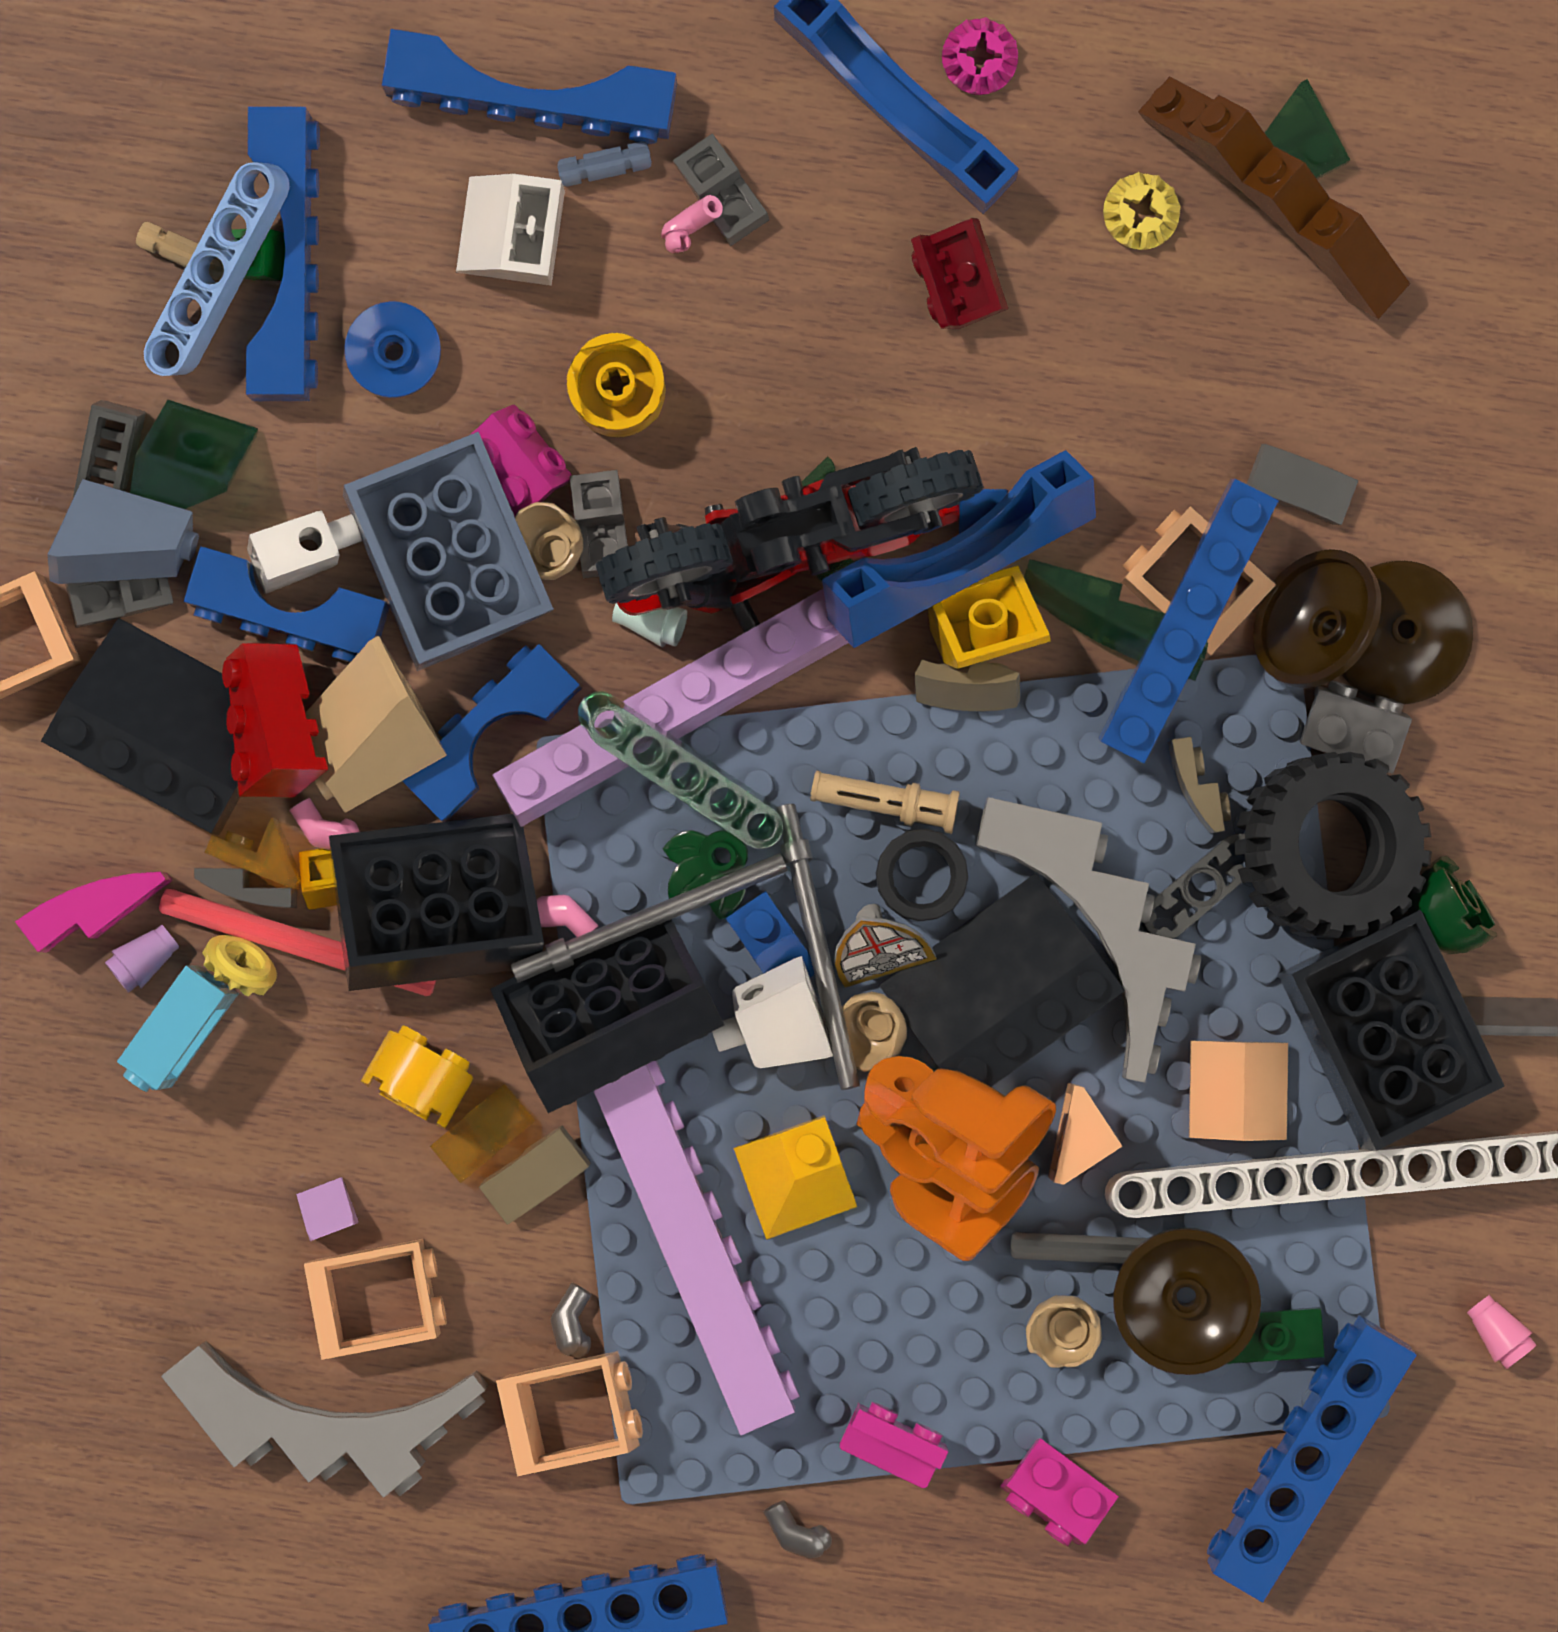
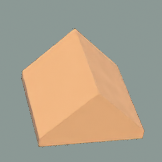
(1238, 1090)
(1081, 1137)

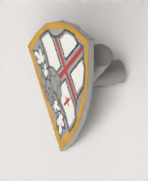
(878, 948)

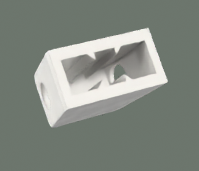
(282, 559)
(777, 1018)

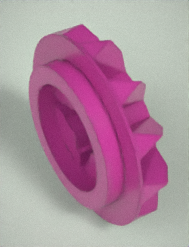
(961, 68)

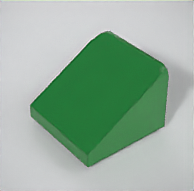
(270, 258)

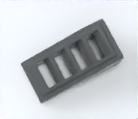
(96, 430)

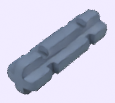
(604, 163)

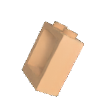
(1170, 530)
(52, 628)
(326, 1309)
(524, 1426)

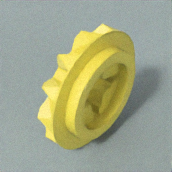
(1120, 217)
(255, 971)

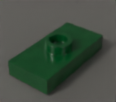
(1285, 1336)

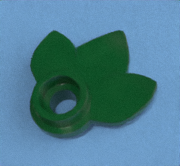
(698, 865)

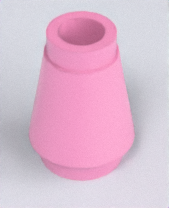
(1501, 1332)

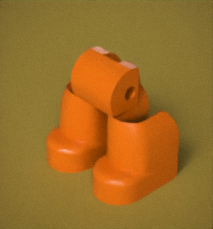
(955, 1148)

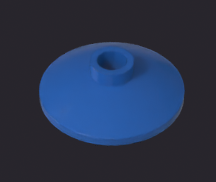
(389, 325)

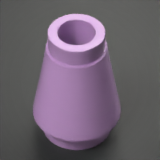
(141, 958)

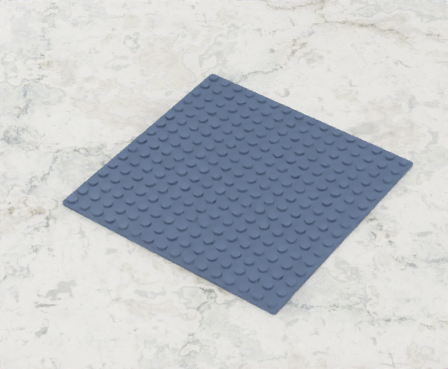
(862, 1295)

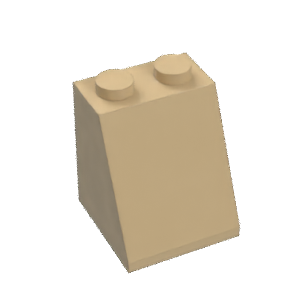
(370, 729)

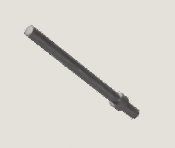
(796, 854)
(561, 953)

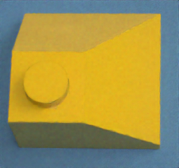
(987, 620)
(795, 1177)

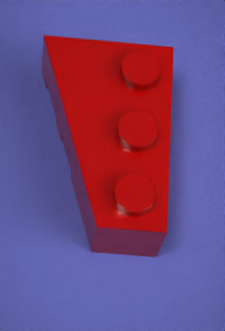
(269, 721)

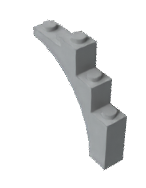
(1144, 963)
(381, 1443)

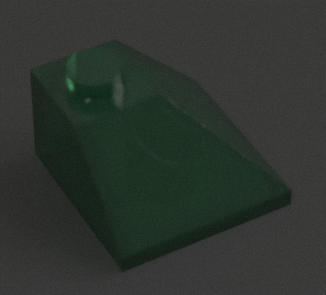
(189, 456)

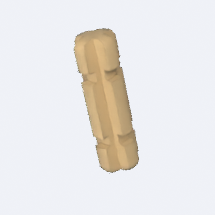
(173, 247)

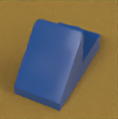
(767, 934)

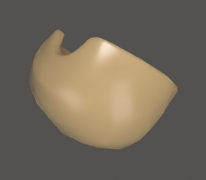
(551, 538)
(874, 1028)
(1064, 1331)

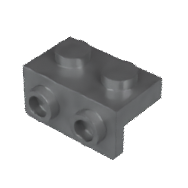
(1350, 724)

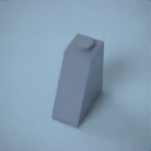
(119, 538)

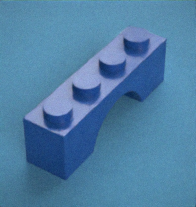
(228, 588)
(533, 688)

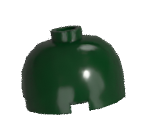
(1452, 909)

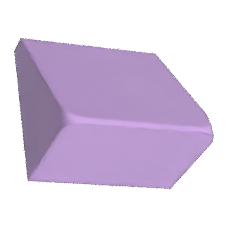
(326, 1209)

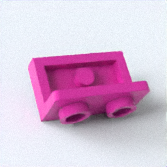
(521, 458)
(893, 1446)
(1059, 1494)

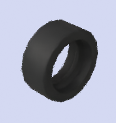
(952, 855)

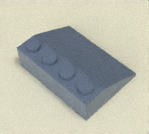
(447, 550)

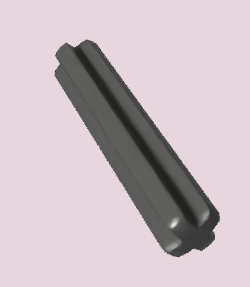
(1072, 1247)

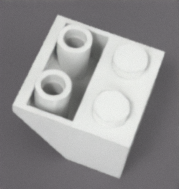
(511, 227)

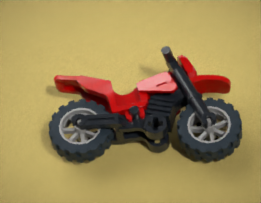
(775, 536)

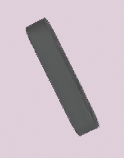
(1166, 901)

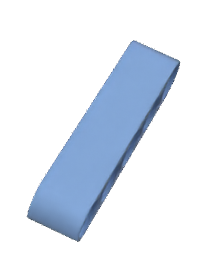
(236, 258)

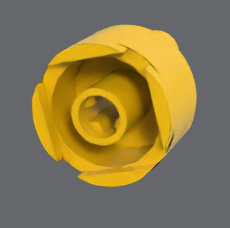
(591, 372)
(417, 1076)

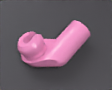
(696, 216)
(317, 829)
(564, 911)

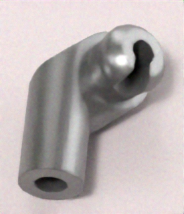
(566, 1324)
(796, 1538)

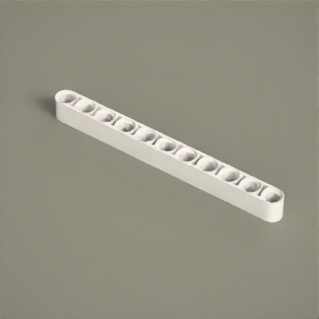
(1346, 1178)

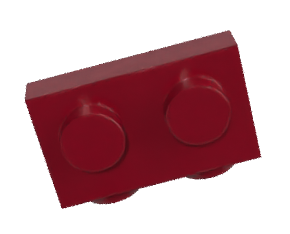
(958, 275)

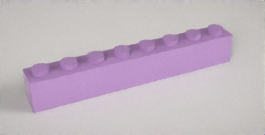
(675, 704)
(695, 1249)

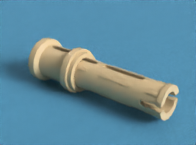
(917, 805)

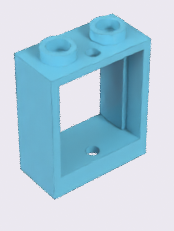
(176, 1029)

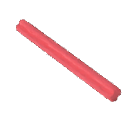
(264, 932)

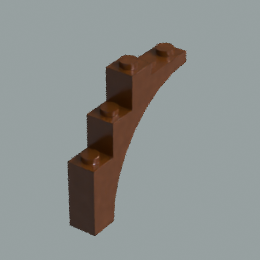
(1283, 188)

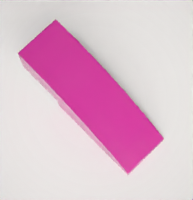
(89, 907)

